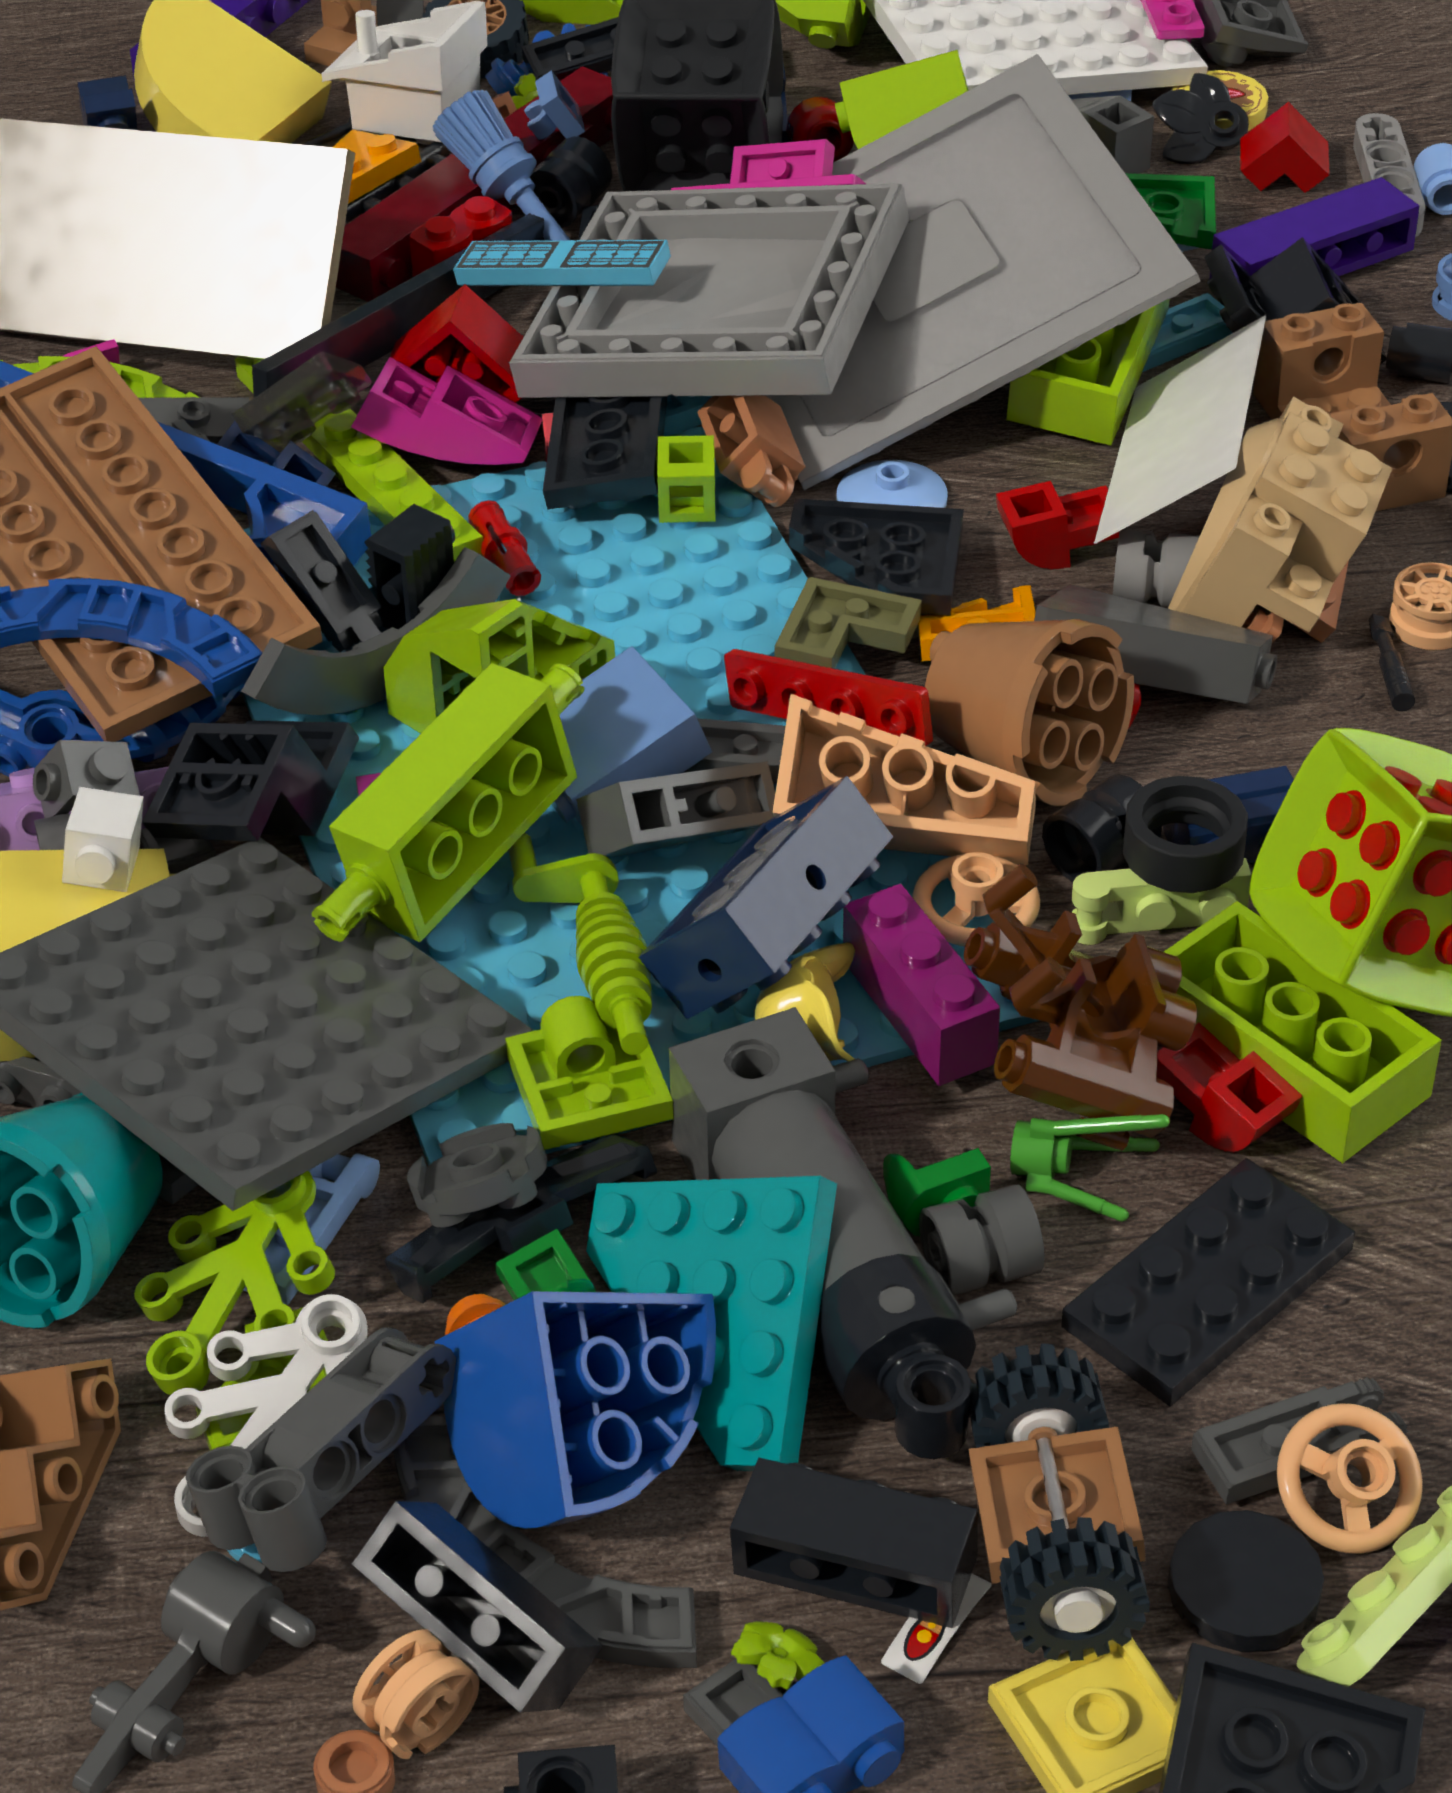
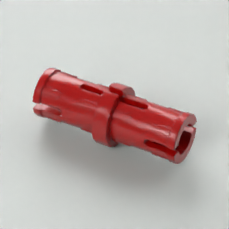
(496, 530)

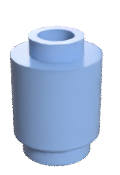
(1434, 177)

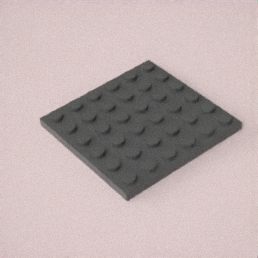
(239, 1027)

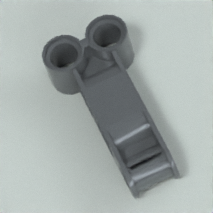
(319, 1450)

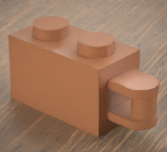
(753, 445)

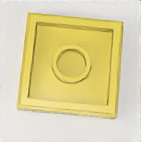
(1089, 1720)

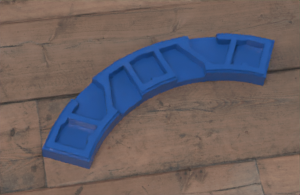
(135, 616)

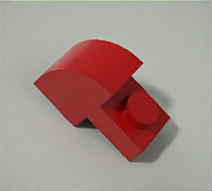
(1051, 525)
(1229, 1096)

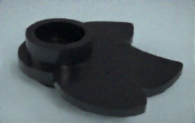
(1193, 120)

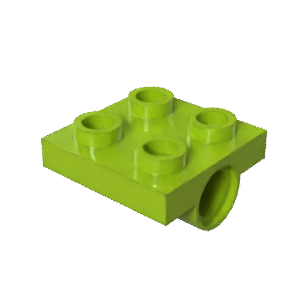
(581, 1079)

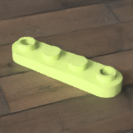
(1384, 1603)

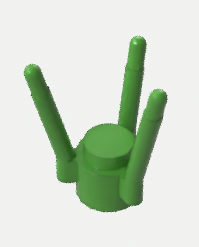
(1046, 1148)

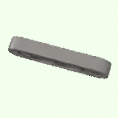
(1387, 157)

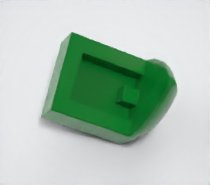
(938, 1183)
(543, 1266)

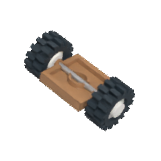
(1056, 1504)

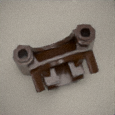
(1100, 1012)

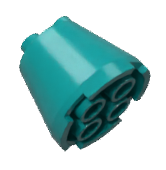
(68, 1206)

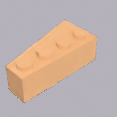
(919, 793)

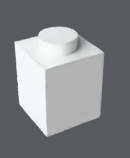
(102, 839)

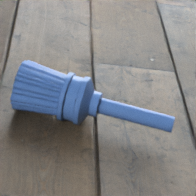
(495, 157)

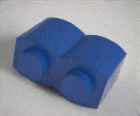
(816, 1738)

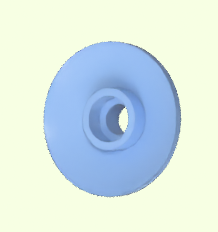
(893, 484)

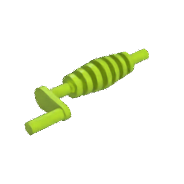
(605, 935)

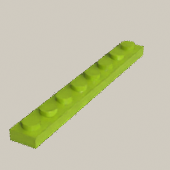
(374, 471)

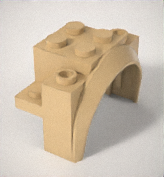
(1283, 522)

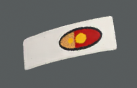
(922, 1642)

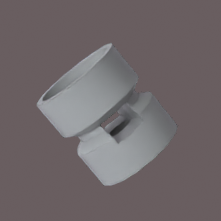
(1151, 566)

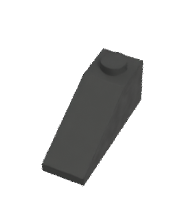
(676, 809)

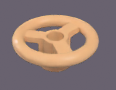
(970, 877)
(1377, 1471)

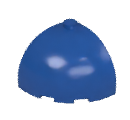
(576, 1399)

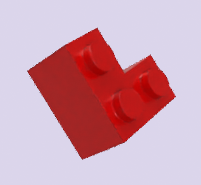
(467, 338)

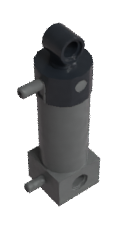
(887, 1323)

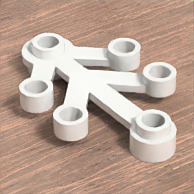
(265, 1396)

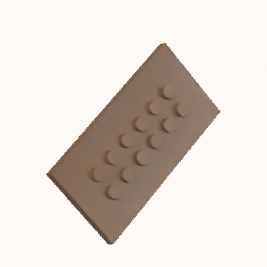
(111, 497)

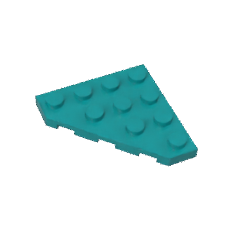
(764, 1261)

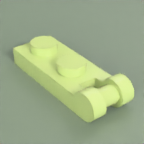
(1125, 903)

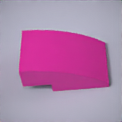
(447, 418)

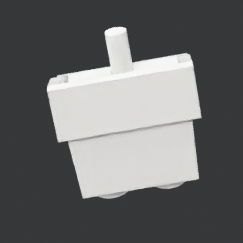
(411, 69)

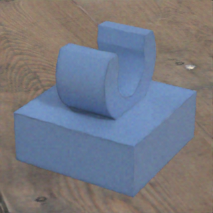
(553, 110)

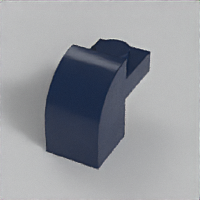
(108, 103)

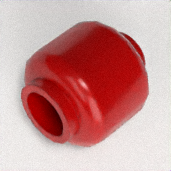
(818, 120)

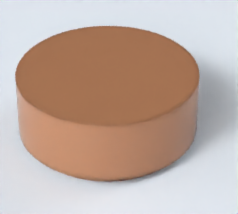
(354, 1764)

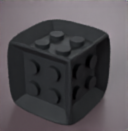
(692, 88)

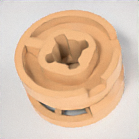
(1423, 606)
(419, 1695)

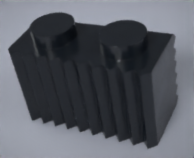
(408, 563)

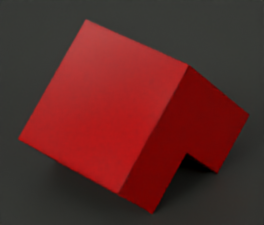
(1284, 146)

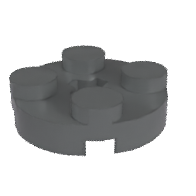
(477, 1172)

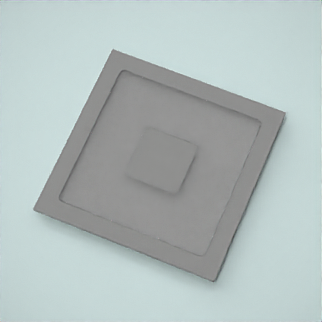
(1008, 259)

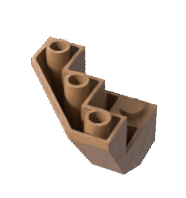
(53, 1450)

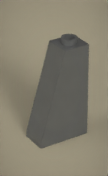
(1173, 647)

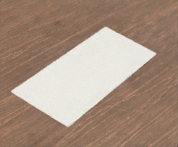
(1183, 429)

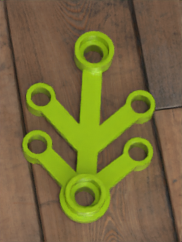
(230, 1270)

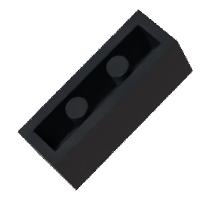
(855, 1541)
(477, 1606)

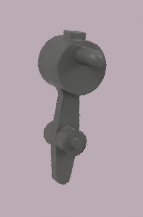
(216, 1616)

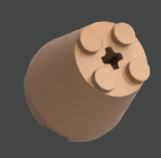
(1033, 699)

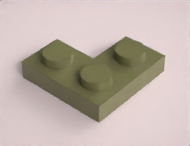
(839, 613)

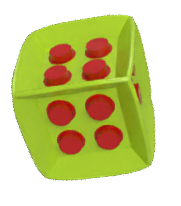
(1365, 868)

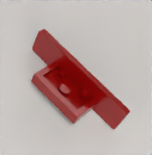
(765, 683)

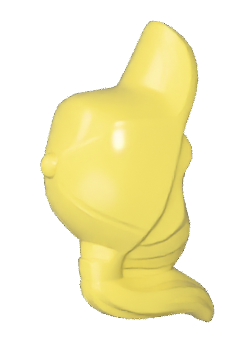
(812, 991)

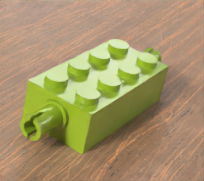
(452, 803)

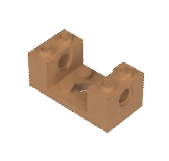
(1334, 364)

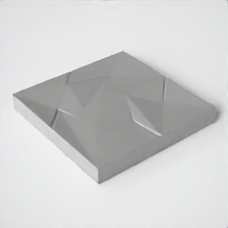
(750, 303)

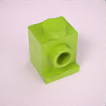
(686, 479)

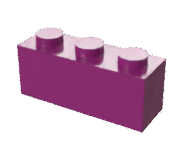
(921, 984)

